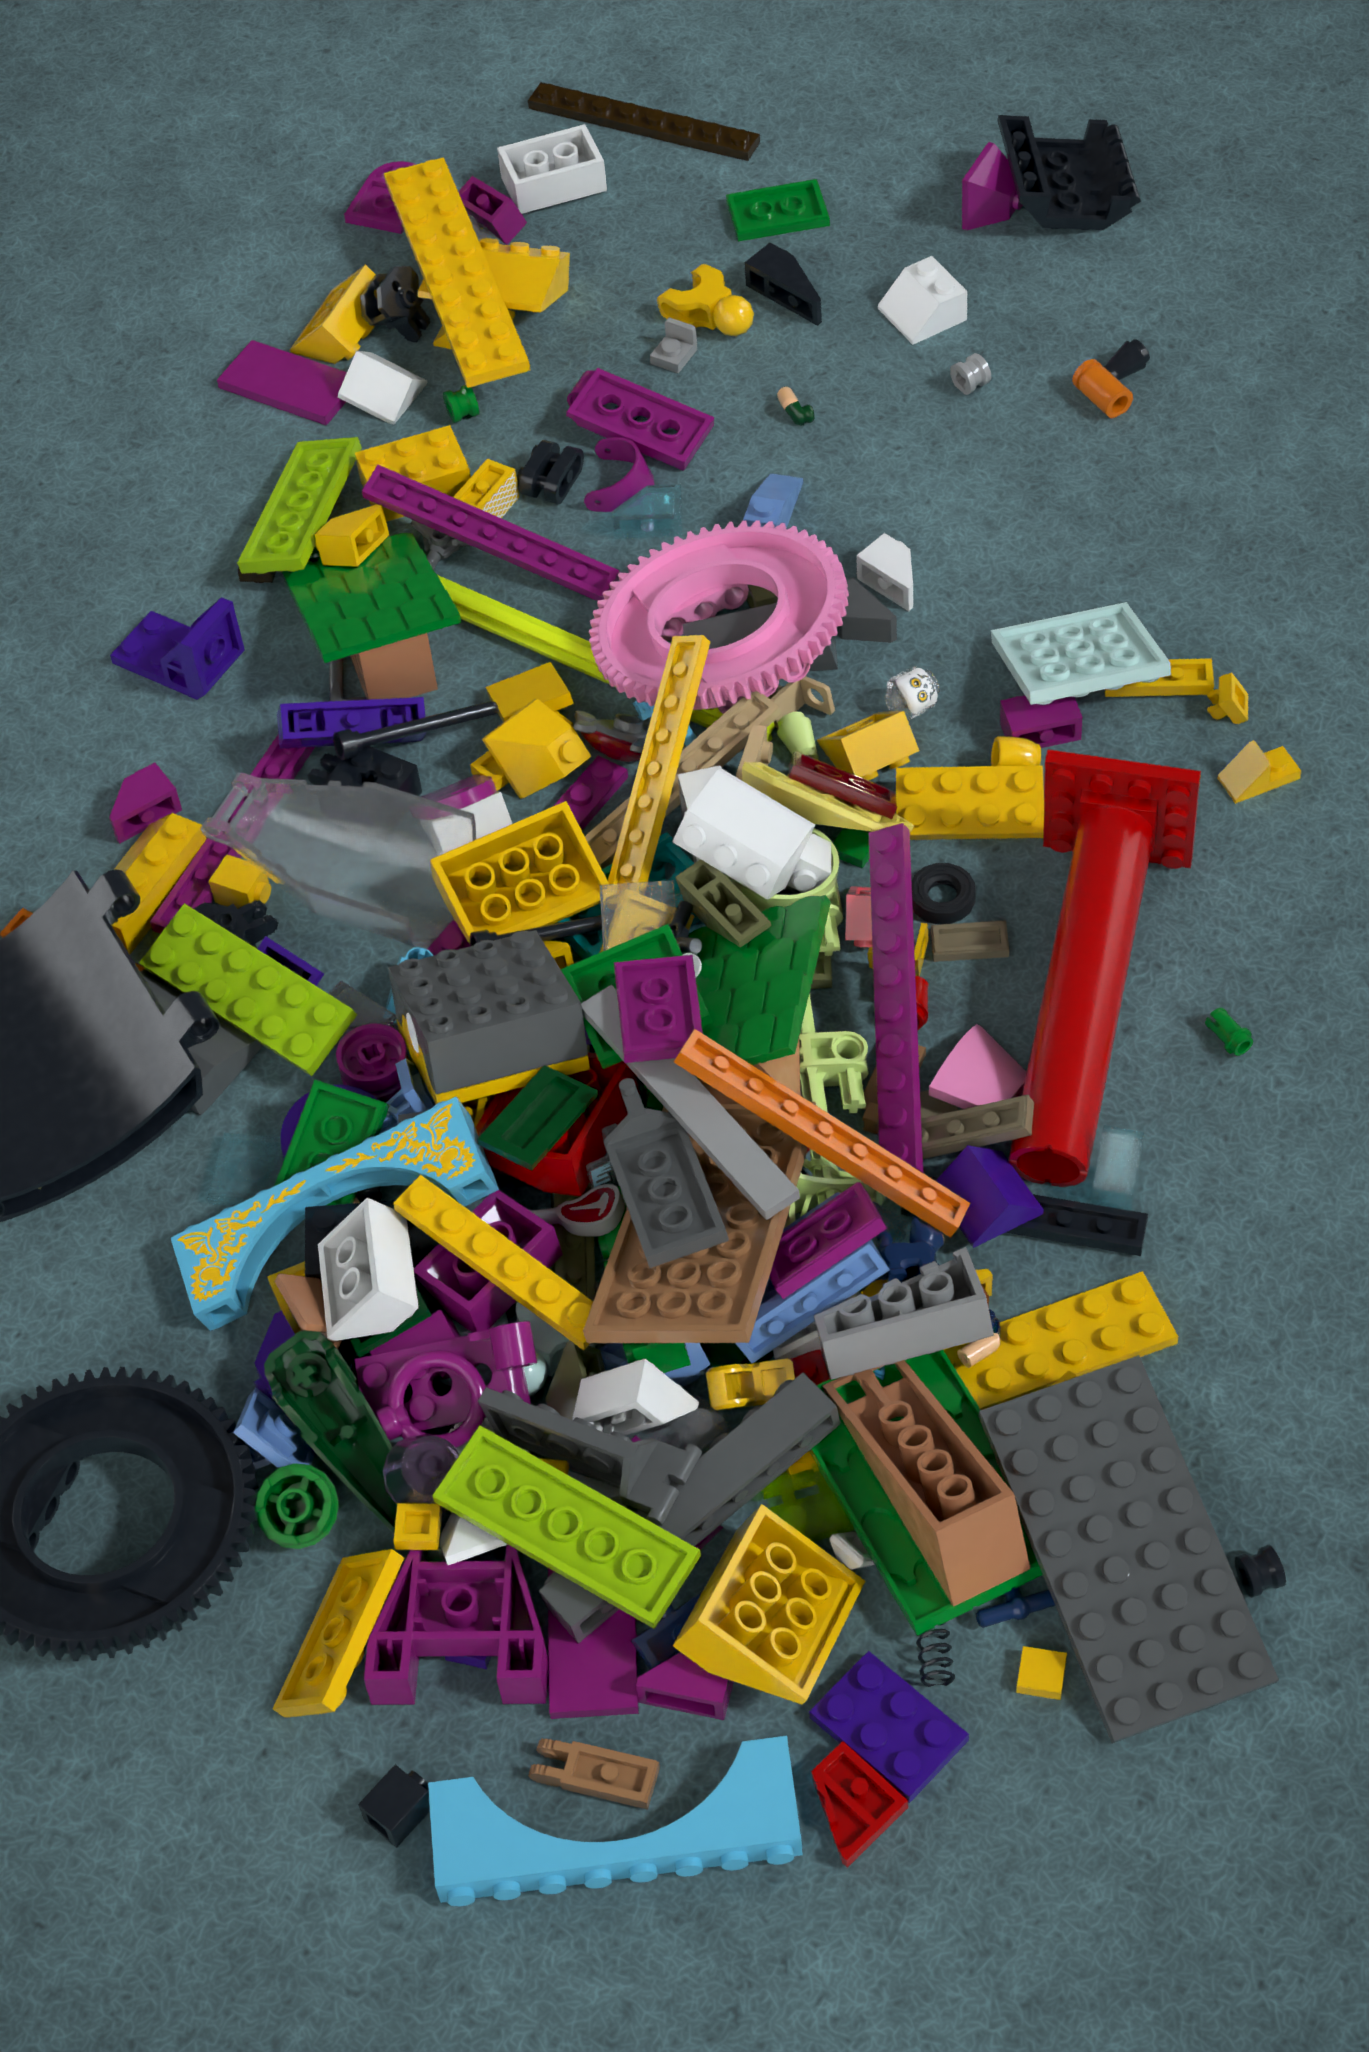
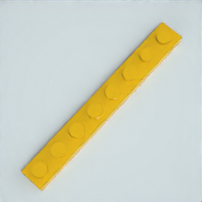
(659, 760)

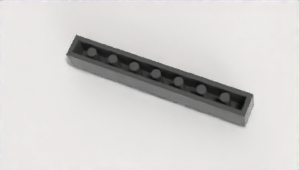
(718, 1486)

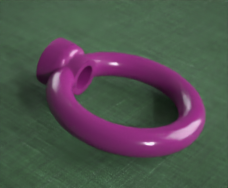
(395, 1417)

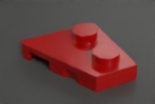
(855, 1801)

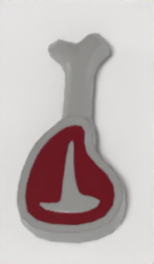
(589, 1215)

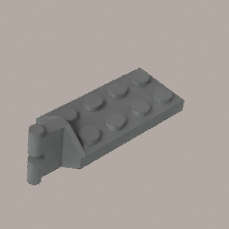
(662, 1183)
(637, 1468)

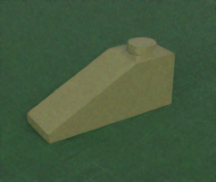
(721, 904)

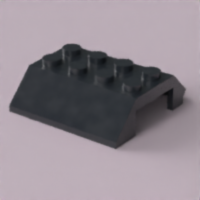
(1070, 180)

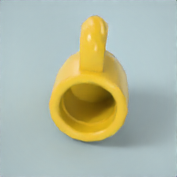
(1015, 752)

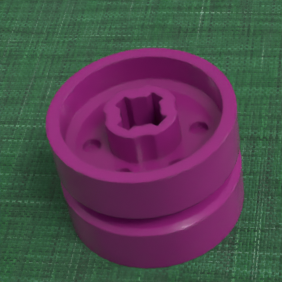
(369, 1059)

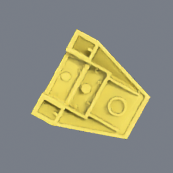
(812, 803)

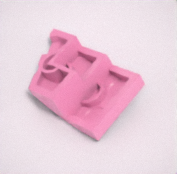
(977, 1073)

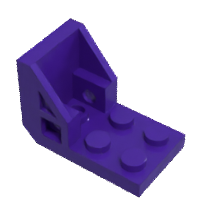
(182, 655)

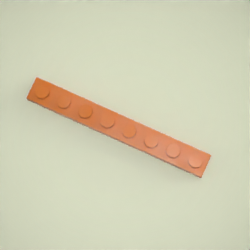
(822, 1133)

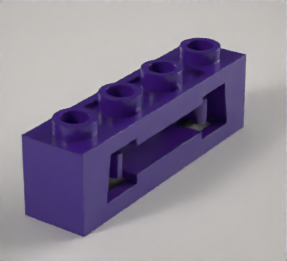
(315, 722)

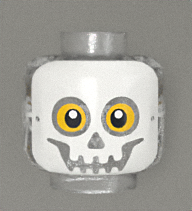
(912, 692)

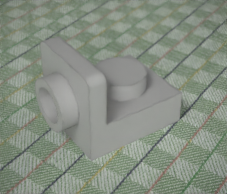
(676, 346)

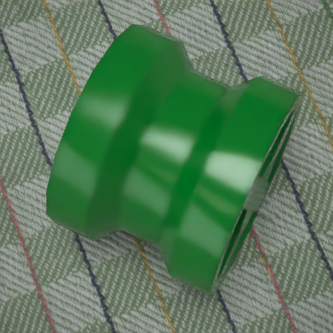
(461, 403)

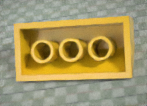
(154, 869)

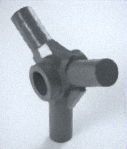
(437, 544)

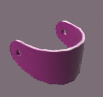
(632, 483)

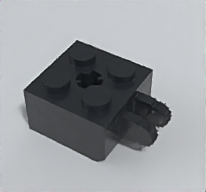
(368, 766)

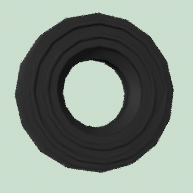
(948, 875)

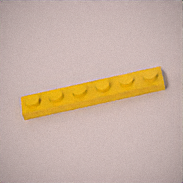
(496, 1258)

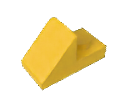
(1258, 772)

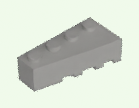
(906, 1318)

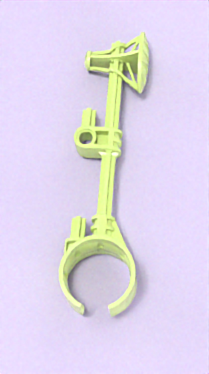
(824, 1055)

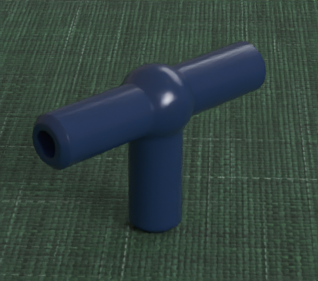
(1015, 1607)

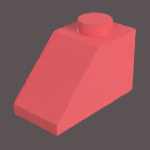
(859, 916)

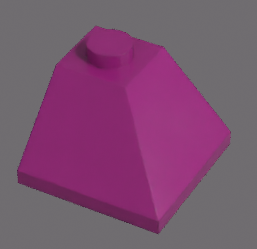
(988, 190)

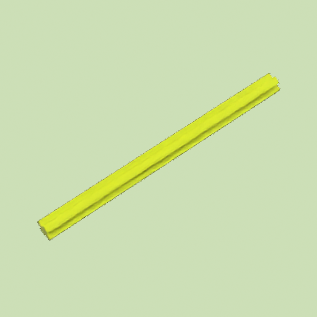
(542, 638)

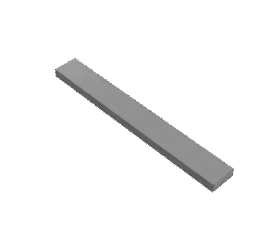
(700, 1116)

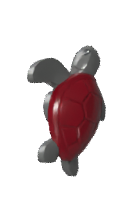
(617, 738)

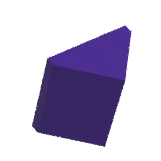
(995, 1194)

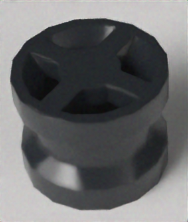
(1260, 1571)

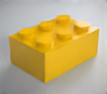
(427, 458)

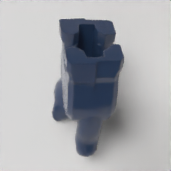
(907, 1258)

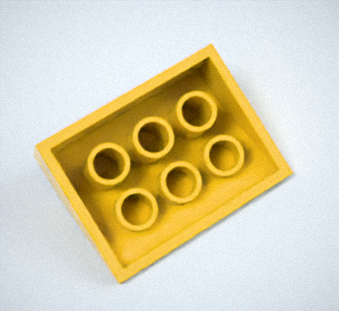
(525, 275)
(520, 875)
(770, 1609)

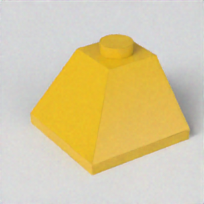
(535, 748)

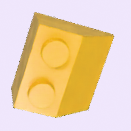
(871, 744)

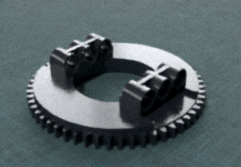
(202, 1540)

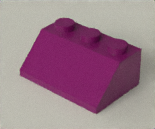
(465, 1292)

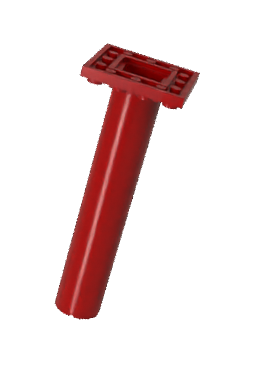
(1115, 823)

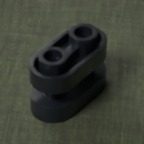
(550, 471)

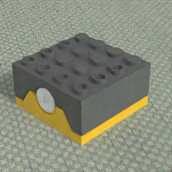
(488, 1017)

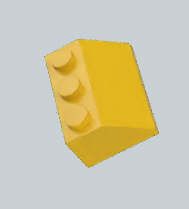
(338, 322)

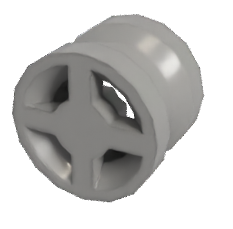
(970, 373)

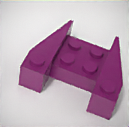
(457, 1612)

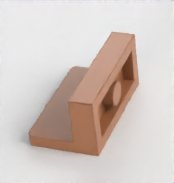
(305, 1302)

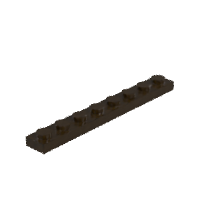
(644, 121)

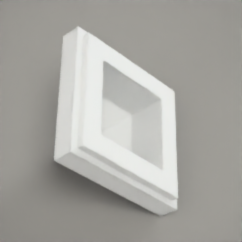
(850, 1550)

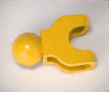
(708, 304)

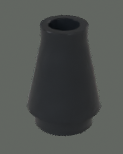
(1128, 359)

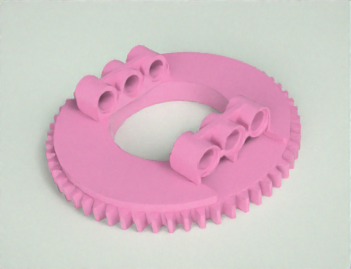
(702, 578)

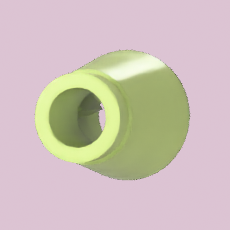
(797, 734)

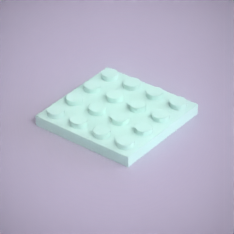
(1080, 653)

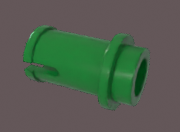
(1236, 1039)

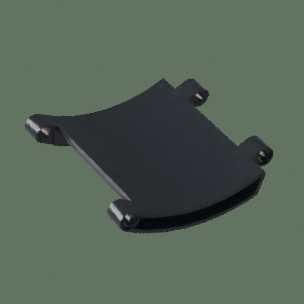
(85, 1047)

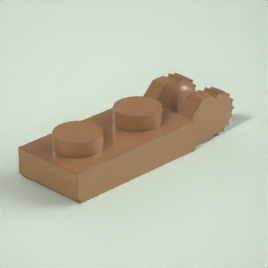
(598, 1772)

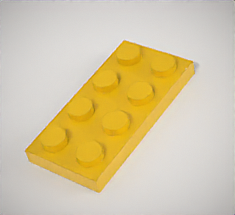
(971, 801)
(338, 1634)

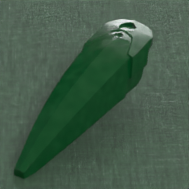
(334, 1418)

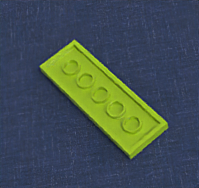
(299, 506)
(249, 989)
(567, 1526)

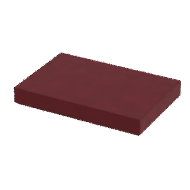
(842, 784)

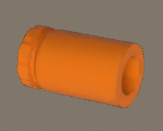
(1102, 388)

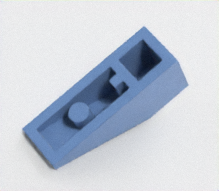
(774, 500)

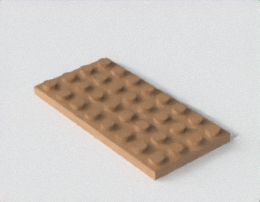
(709, 1292)

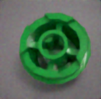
(296, 1506)

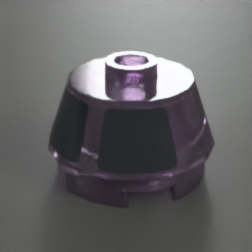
(417, 1468)

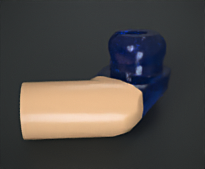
(978, 1350)

